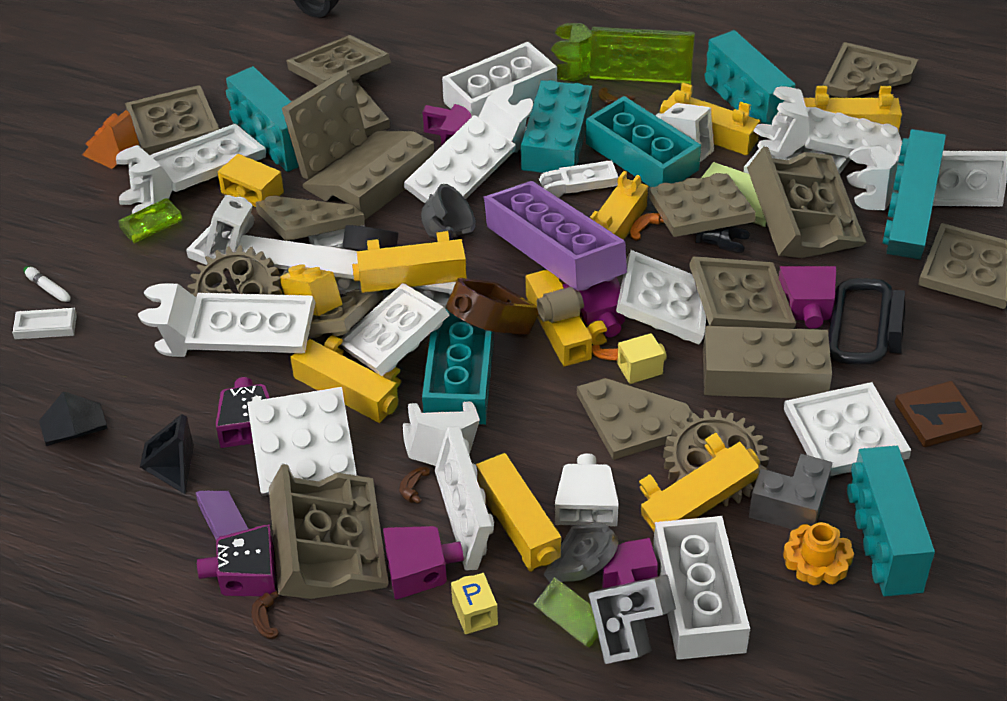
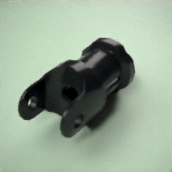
(722, 238)

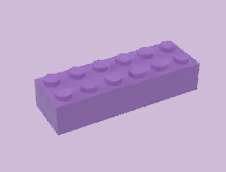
(556, 235)

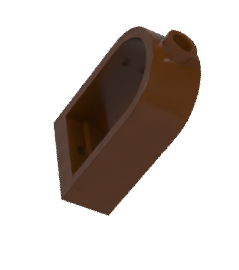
(488, 307)

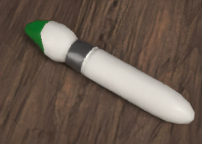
(45, 283)

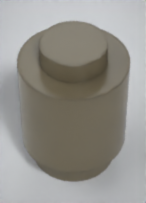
(560, 305)

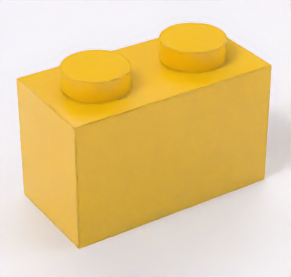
(249, 179)
(315, 283)

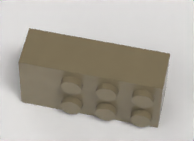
(766, 362)

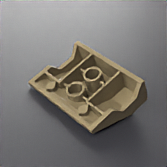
(373, 171)
(804, 204)
(326, 535)

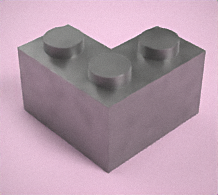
(793, 499)
(621, 615)

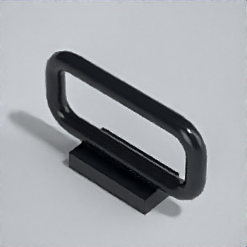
(890, 321)

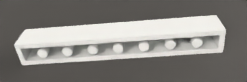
(337, 260)

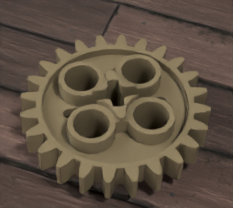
(260, 277)
(689, 435)

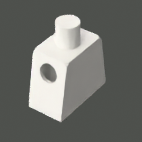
(694, 122)
(231, 216)
(586, 494)

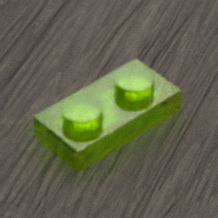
(150, 220)
(568, 611)

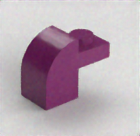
(444, 121)
(630, 563)

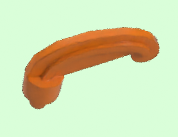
(642, 222)
(607, 354)

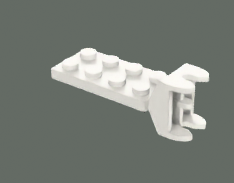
(821, 129)
(475, 148)
(183, 165)
(963, 178)
(227, 321)
(446, 442)

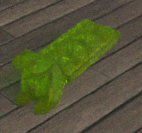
(624, 54)

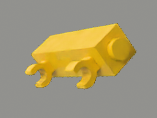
(879, 110)
(730, 128)
(623, 206)
(410, 264)
(569, 336)
(362, 389)
(702, 488)
(519, 512)

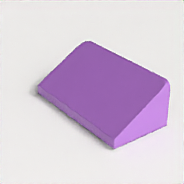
(220, 512)

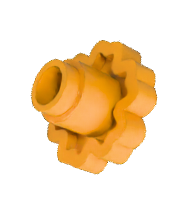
(818, 553)

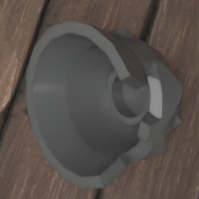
(447, 212)

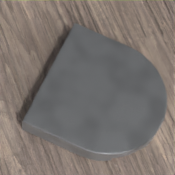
(583, 552)

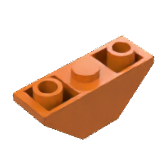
(112, 138)

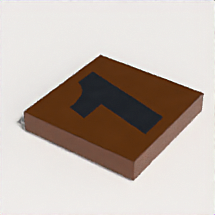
(938, 413)

